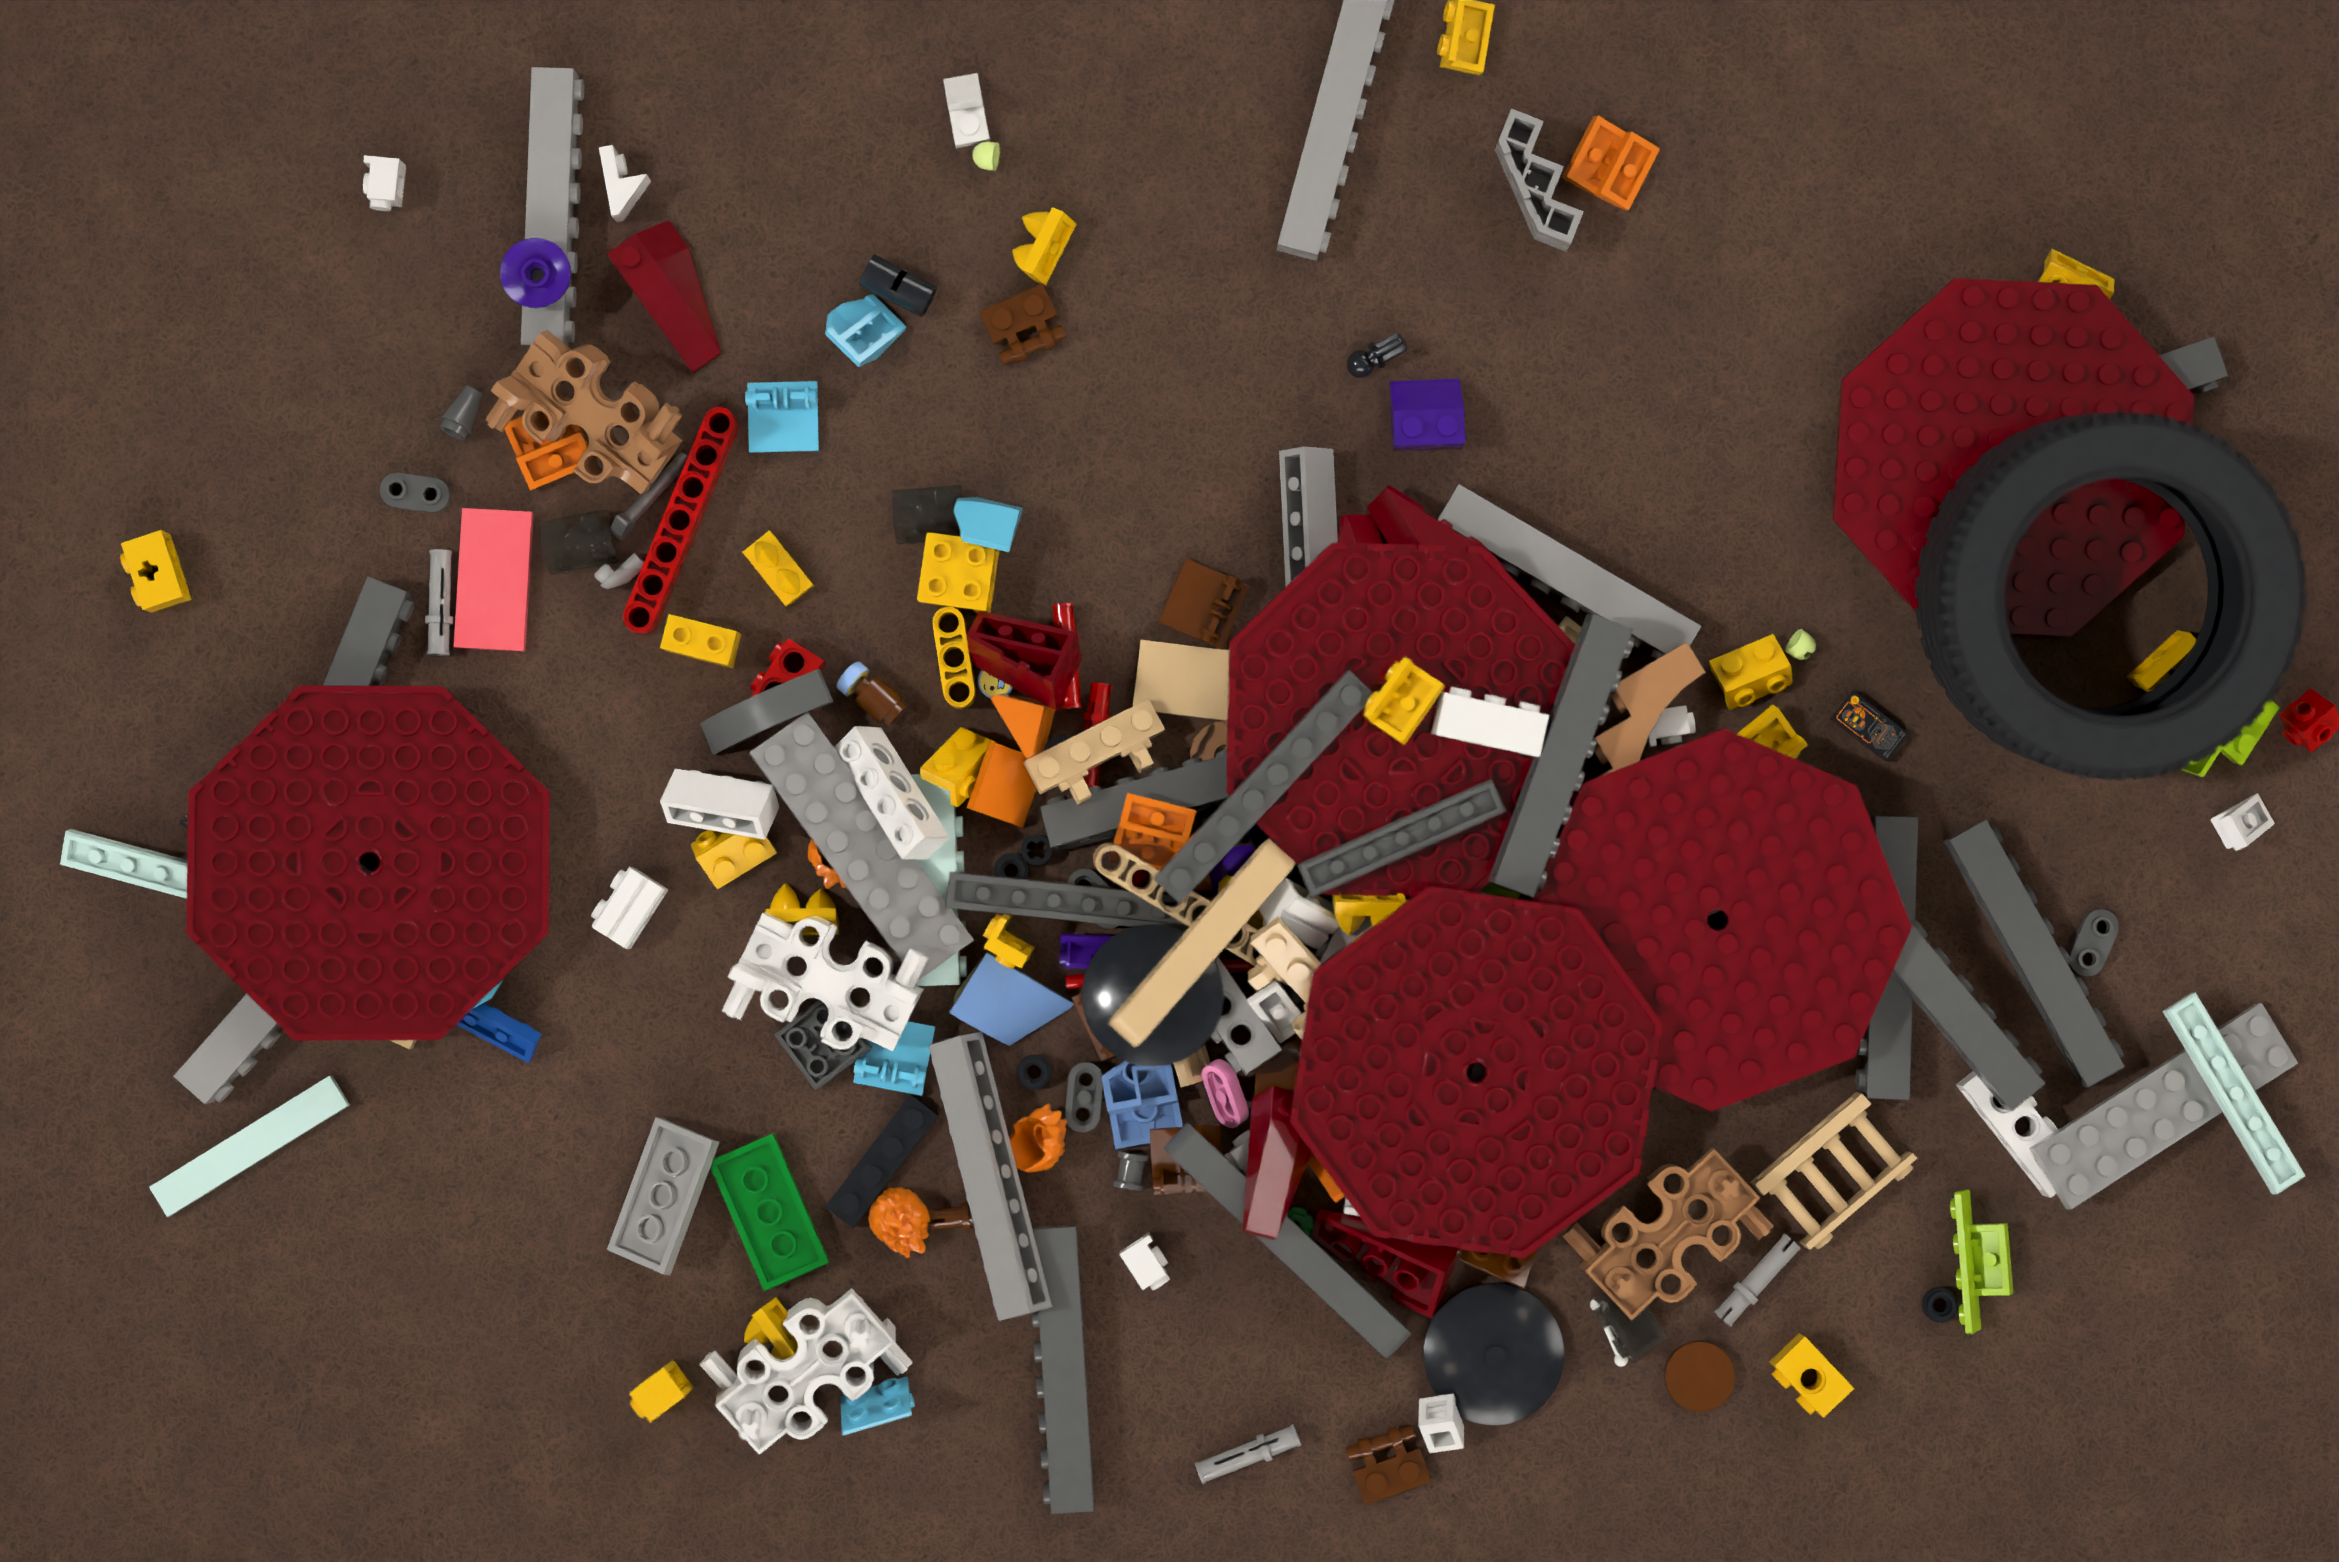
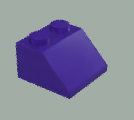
(1427, 414)

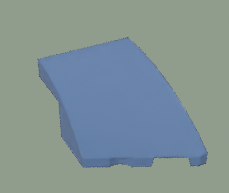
(1007, 1002)
(1140, 1101)

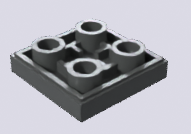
(814, 1058)

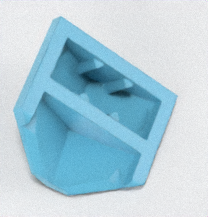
(863, 329)
(987, 522)

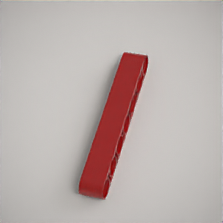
(681, 503)

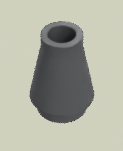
(461, 415)

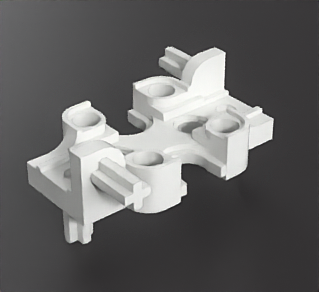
(766, 969)
(745, 1396)

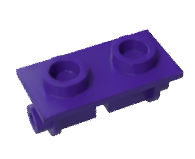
(1079, 949)

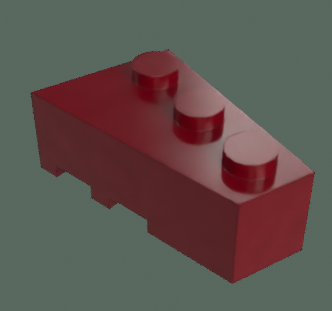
(1025, 655)

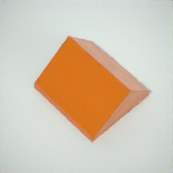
(1027, 721)

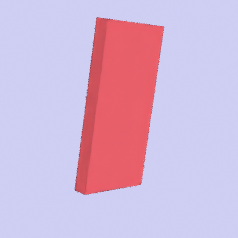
(493, 579)

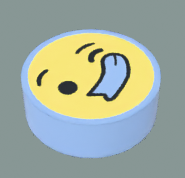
(852, 678)
(991, 685)

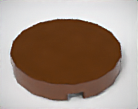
(1699, 1376)

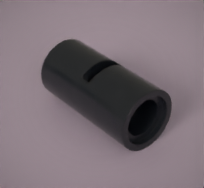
(898, 285)

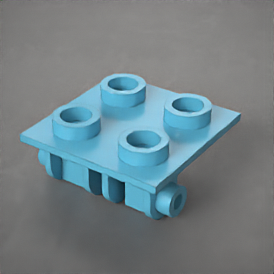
(782, 416)
(898, 1069)
(877, 1405)

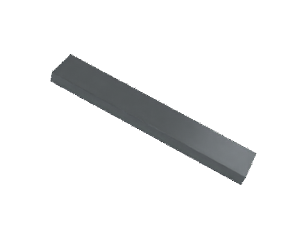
(1401, 837)

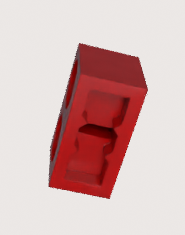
(778, 671)

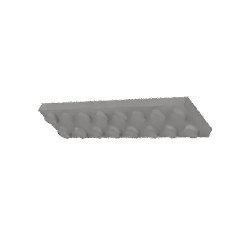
(845, 830)
(2154, 1111)

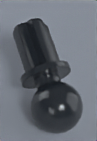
(1361, 362)

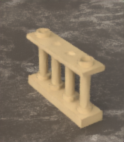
(1827, 1136)

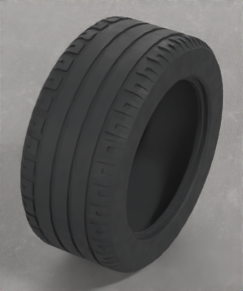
(2247, 622)

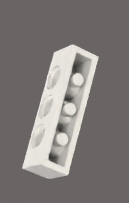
(892, 793)
(2003, 1126)

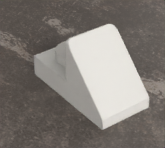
(966, 110)
(621, 192)
(2243, 822)
(1275, 1009)

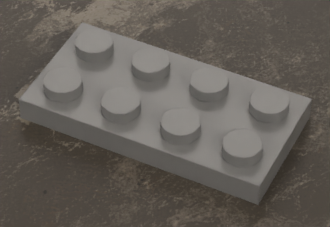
(663, 1196)

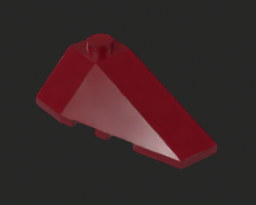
(1408, 524)
(1411, 1269)

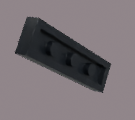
(882, 1161)

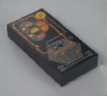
(1869, 726)

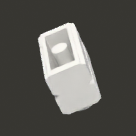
(628, 907)
(1305, 916)

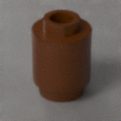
(879, 700)

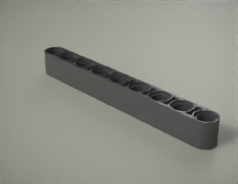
(1292, 1245)

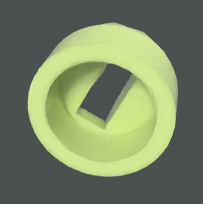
(987, 155)
(1800, 645)

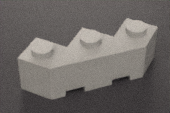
(1534, 182)

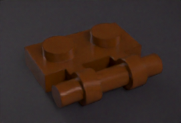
(1018, 315)
(1392, 1474)

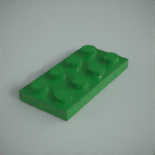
(769, 1212)

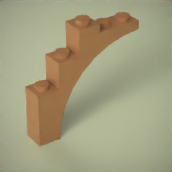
(1645, 697)

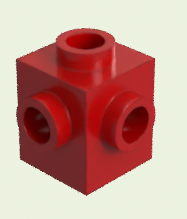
(2310, 720)

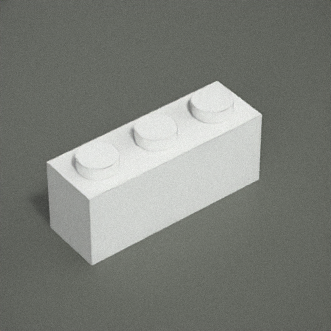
(1490, 722)
(720, 803)

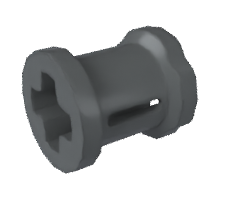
(1130, 1170)

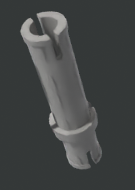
(439, 603)
(1756, 1281)
(1234, 1459)

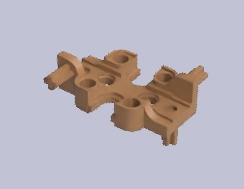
(537, 390)
(1615, 1263)

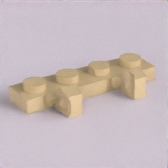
(1070, 760)
(1284, 958)

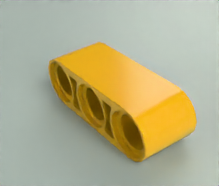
(944, 643)

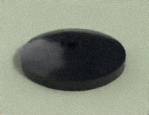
(1120, 969)
(1494, 1353)

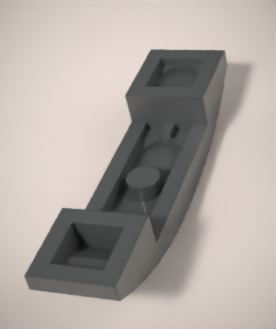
(766, 711)

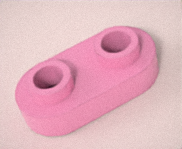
(1225, 1093)

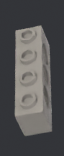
(1262, 1044)

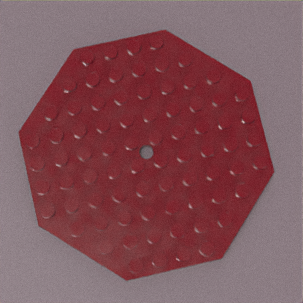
(1964, 379)
(1361, 614)
(282, 846)
(1803, 898)
(1460, 985)

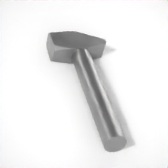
(625, 522)

